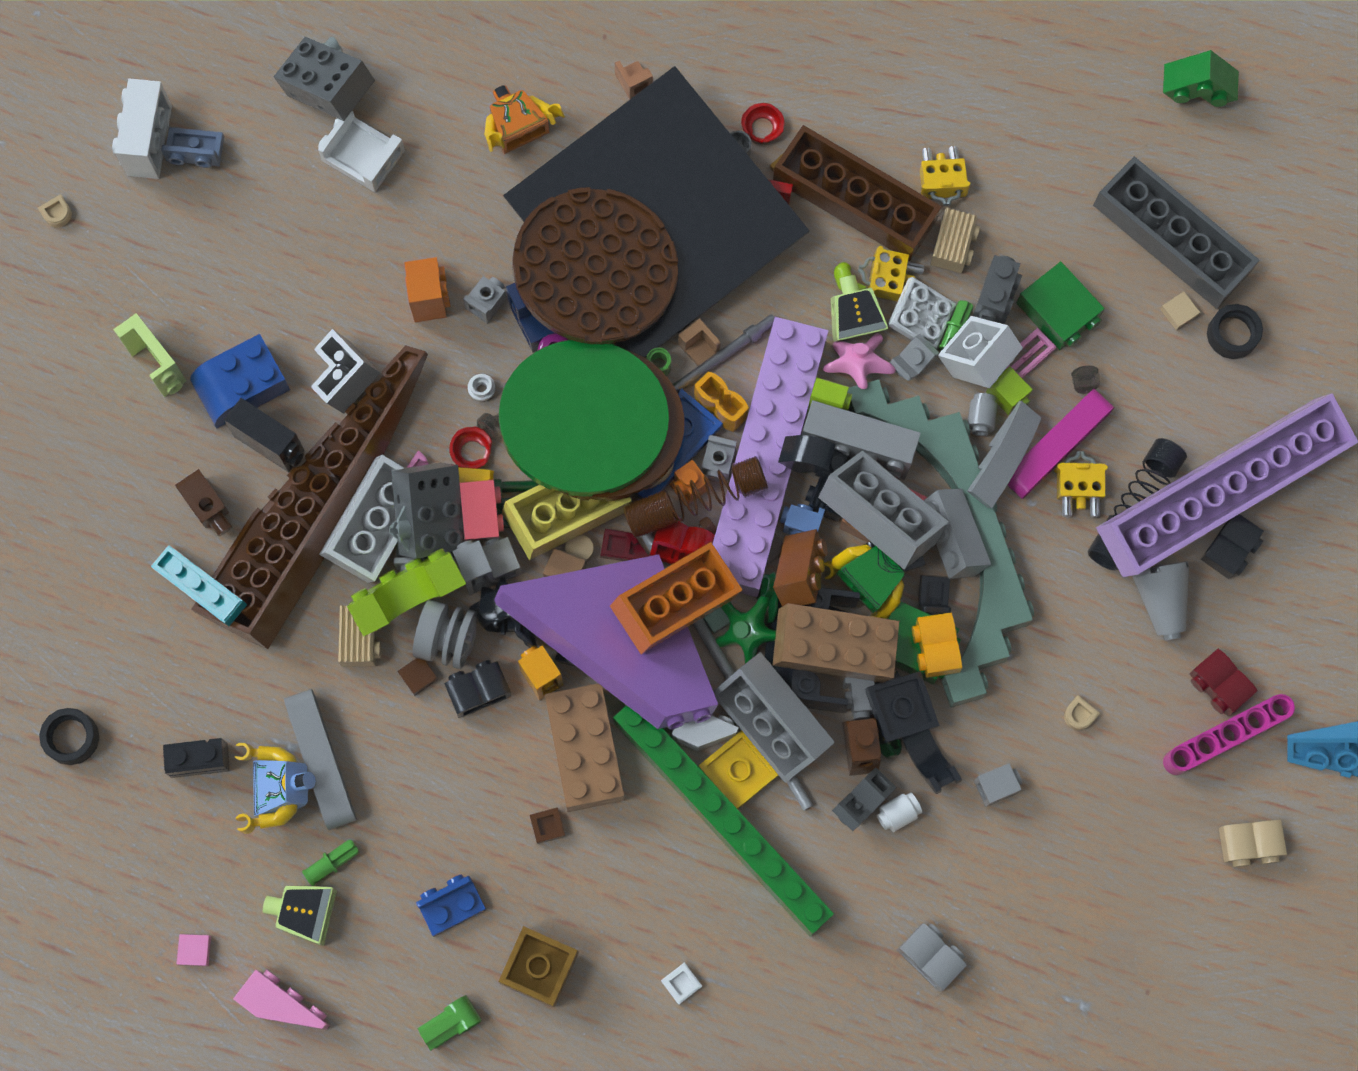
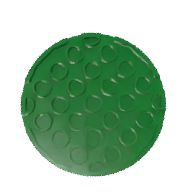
(583, 417)

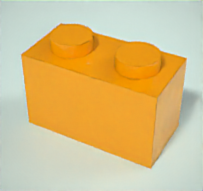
(540, 671)

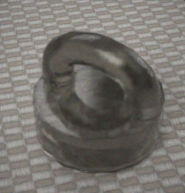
(1085, 379)
(490, 425)

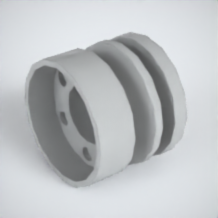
(445, 634)

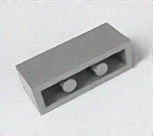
(960, 541)

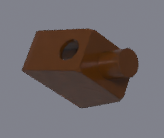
(198, 495)
(862, 746)

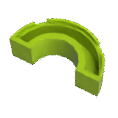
(405, 590)

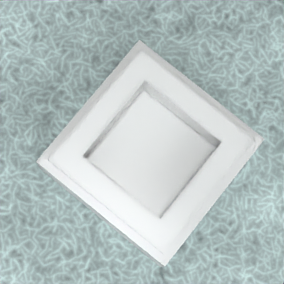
(681, 983)

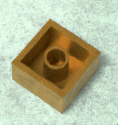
(538, 966)

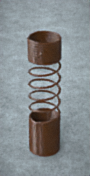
(658, 511)

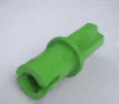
(959, 317)
(330, 862)

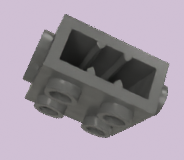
(998, 290)

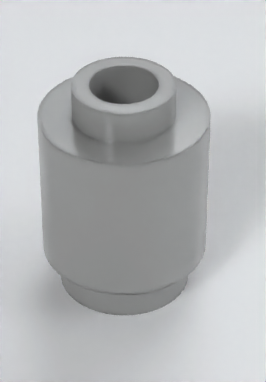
(982, 414)

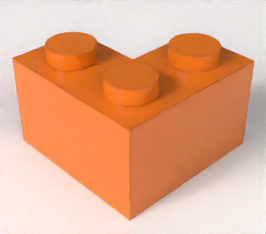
(427, 289)

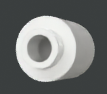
(899, 812)

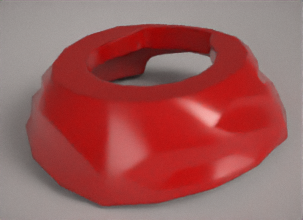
(764, 111)
(466, 435)

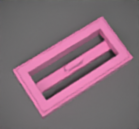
(1043, 341)

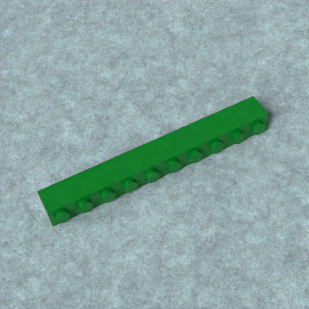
(725, 821)

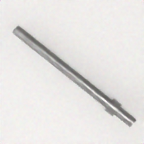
(750, 335)

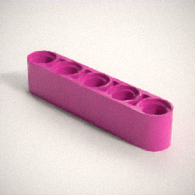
(1059, 442)
(1238, 725)

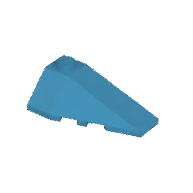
(1326, 748)

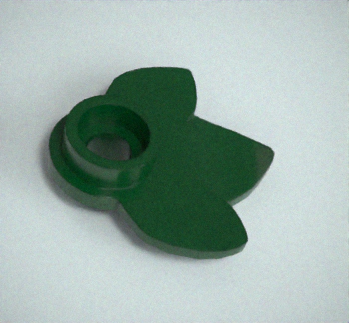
(767, 590)

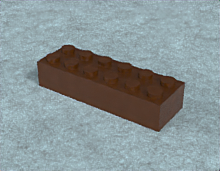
(856, 192)

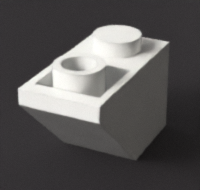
(705, 734)

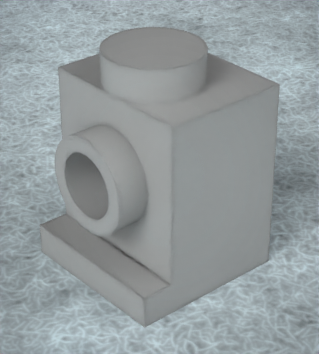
(483, 306)
(718, 447)
(857, 697)

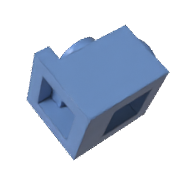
(801, 519)

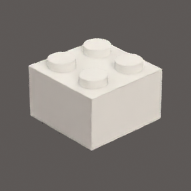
(980, 351)

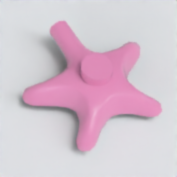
(859, 360)

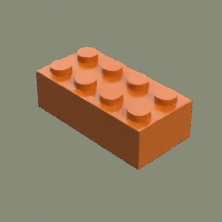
(675, 598)

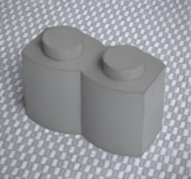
(932, 956)

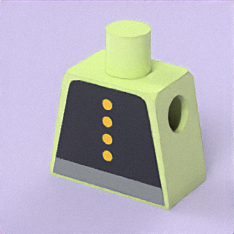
(855, 311)
(303, 911)

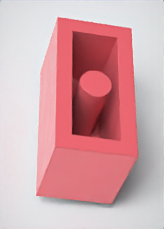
(480, 510)

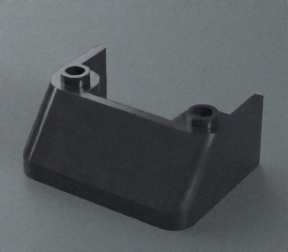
(806, 683)

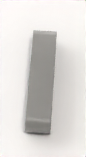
(320, 759)

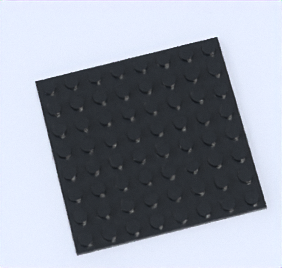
(694, 177)

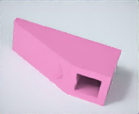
(269, 1001)

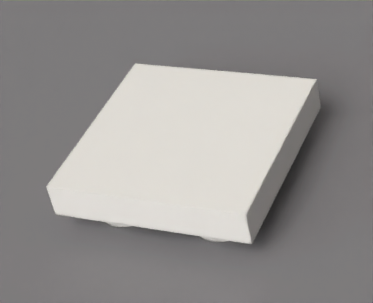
(921, 312)

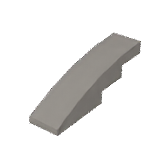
(1005, 454)

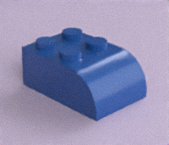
(240, 372)

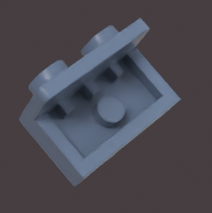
(193, 147)

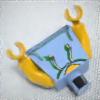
(278, 786)

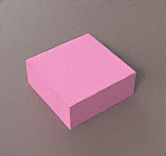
(193, 950)

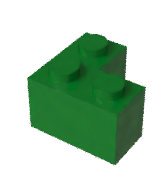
(1201, 76)

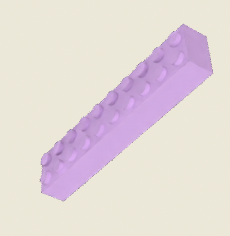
(776, 411)
(1226, 485)

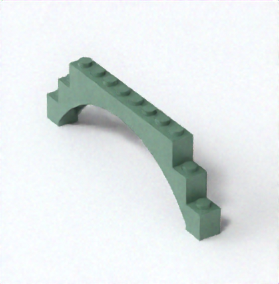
(1001, 596)

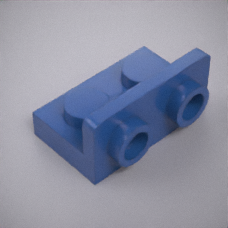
(450, 905)

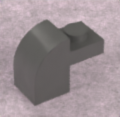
(864, 799)

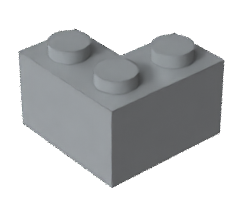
(347, 372)
(486, 564)

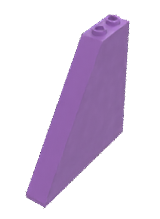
(576, 620)

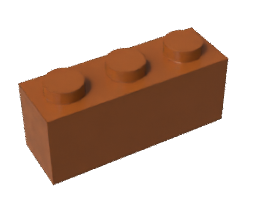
(800, 568)

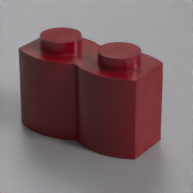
(1222, 682)

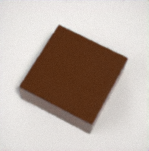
(417, 675)
(547, 825)

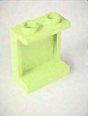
(136, 337)

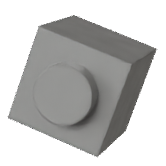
(998, 784)

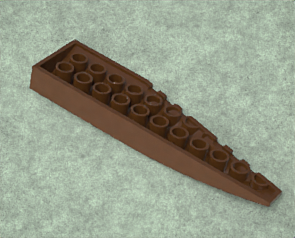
(283, 540)

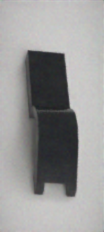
(929, 759)

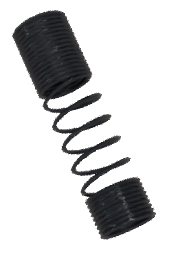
(1164, 460)

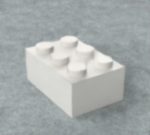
(142, 128)

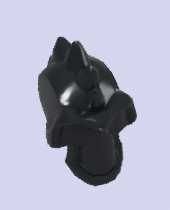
(496, 620)

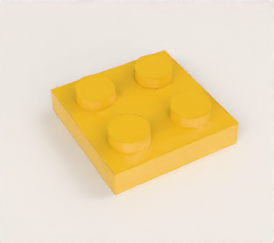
(738, 770)

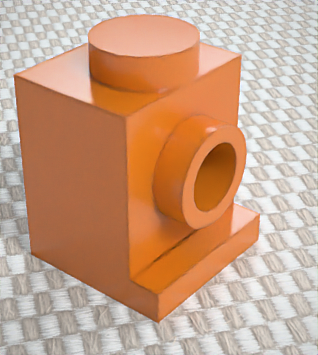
(682, 478)

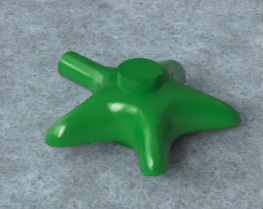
(747, 628)

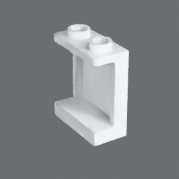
(360, 151)

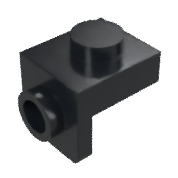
(934, 594)

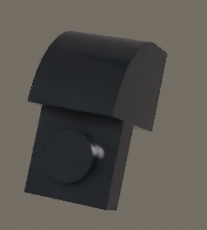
(810, 454)

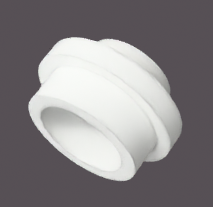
(481, 379)

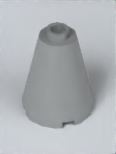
(1165, 597)

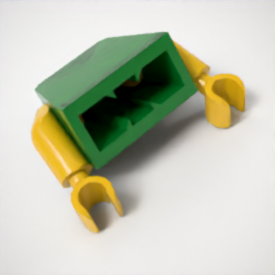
(872, 575)

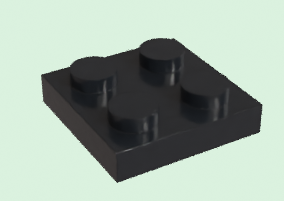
(902, 707)

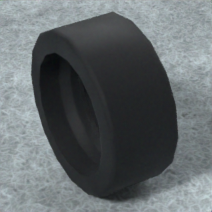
(1244, 314)
(52, 722)

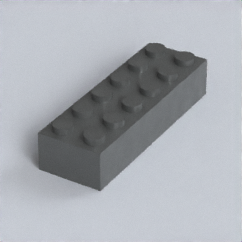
(1175, 232)

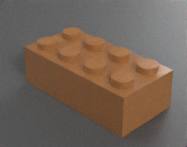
(836, 643)
(584, 747)

